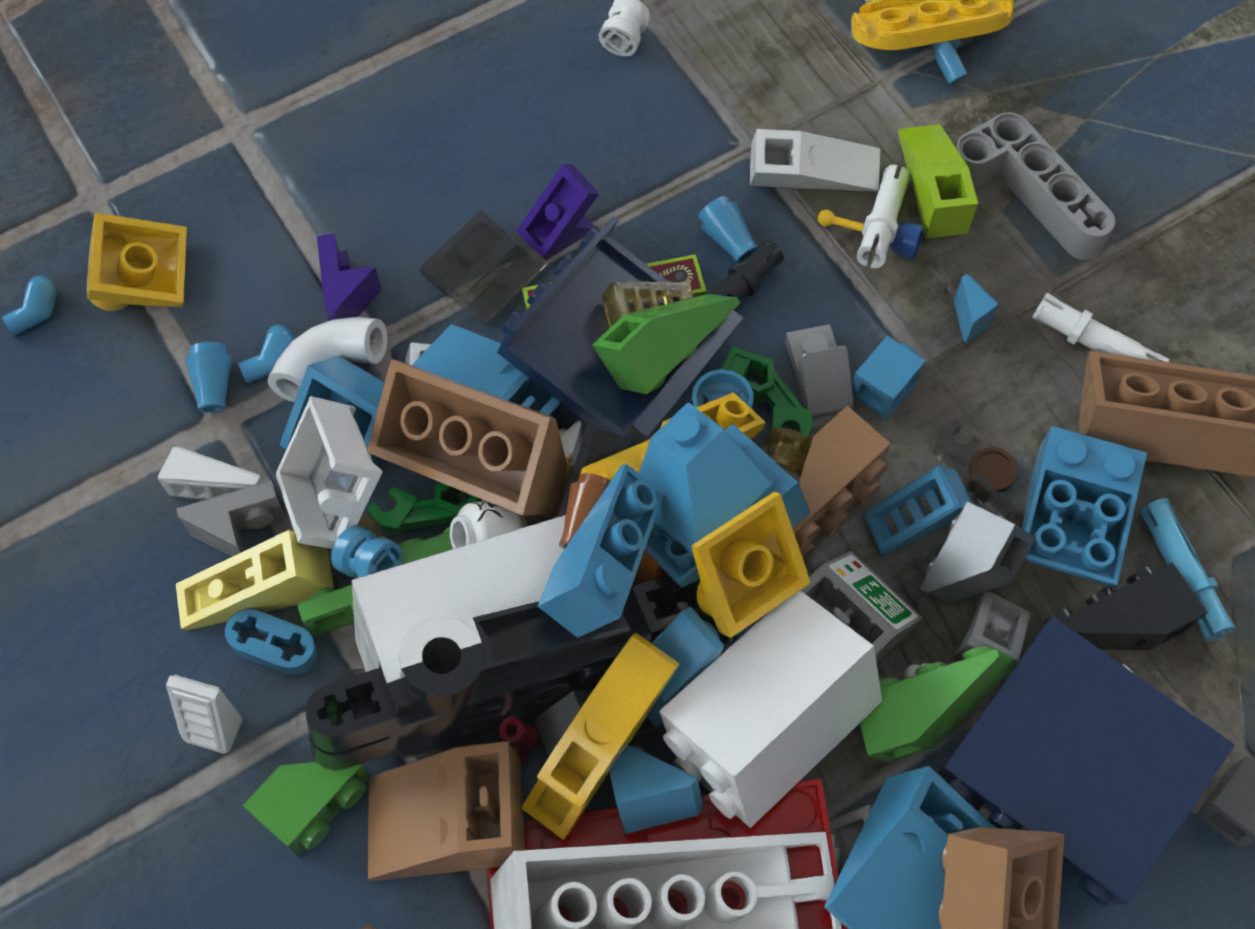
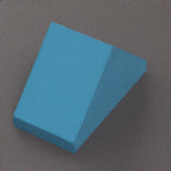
(652, 791)

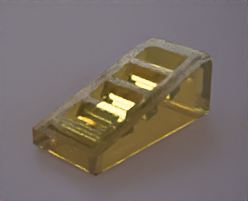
(620, 293)

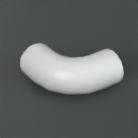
(351, 338)

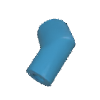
(949, 61)
(36, 307)
(275, 343)

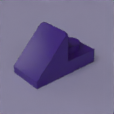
(559, 213)
(344, 289)

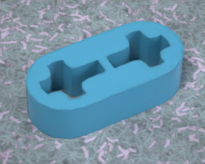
(275, 632)

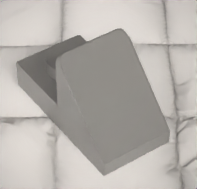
(820, 370)
(221, 517)
(996, 625)

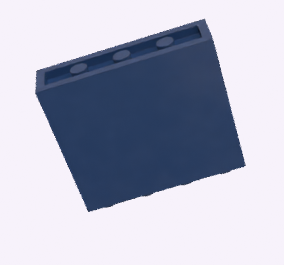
(569, 315)
(1090, 756)

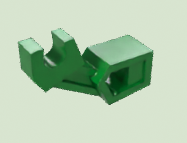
(785, 407)
(415, 514)

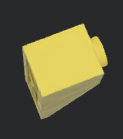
(261, 578)

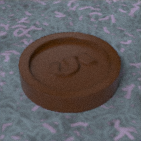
(995, 466)

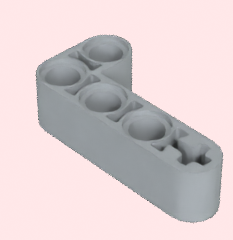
(1041, 180)

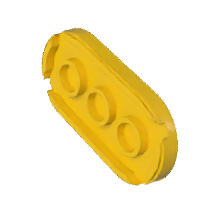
(926, 22)

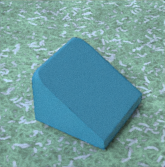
(973, 308)

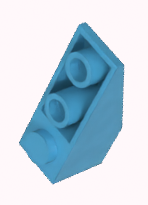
(603, 556)

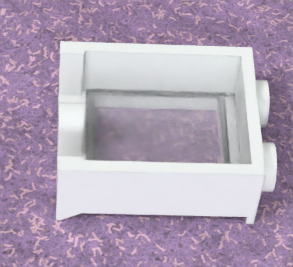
(326, 473)

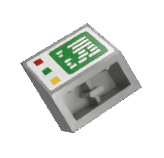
(862, 602)

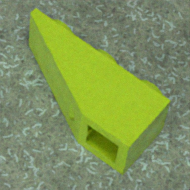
(938, 181)

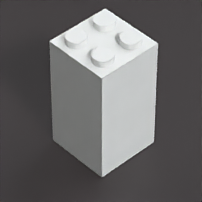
(772, 707)

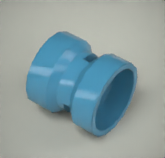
(361, 553)

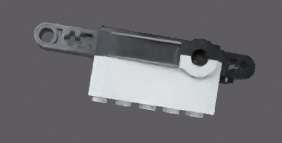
(464, 646)

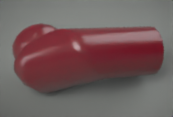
(521, 736)

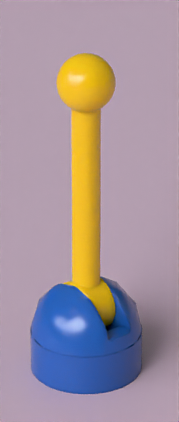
(906, 241)

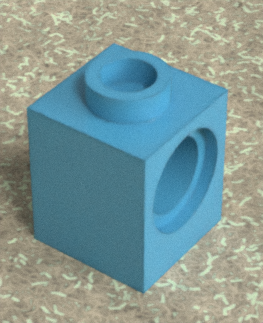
(887, 377)

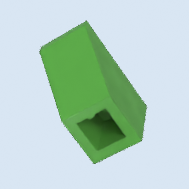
(302, 801)

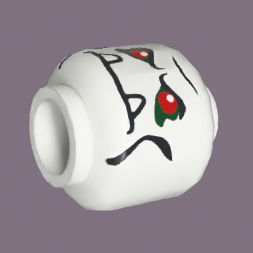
(482, 521)

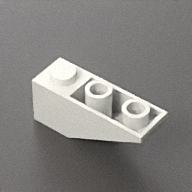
(812, 162)

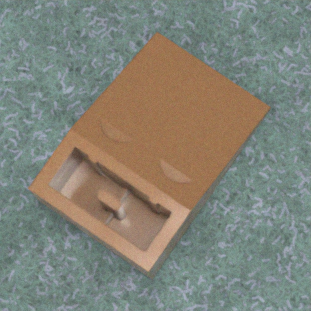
(837, 474)
(446, 813)

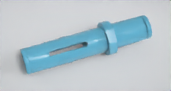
(1177, 549)

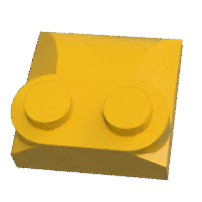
(135, 263)
(749, 566)

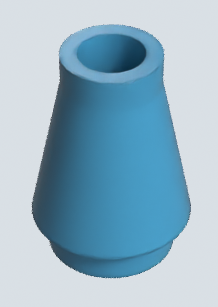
(727, 227)
(209, 373)

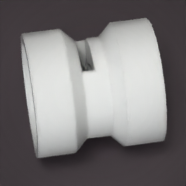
(624, 27)

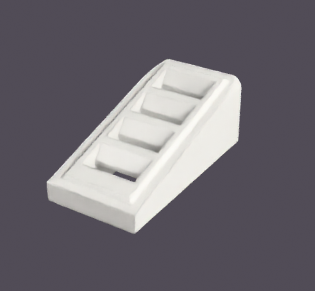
(202, 477)
(203, 714)

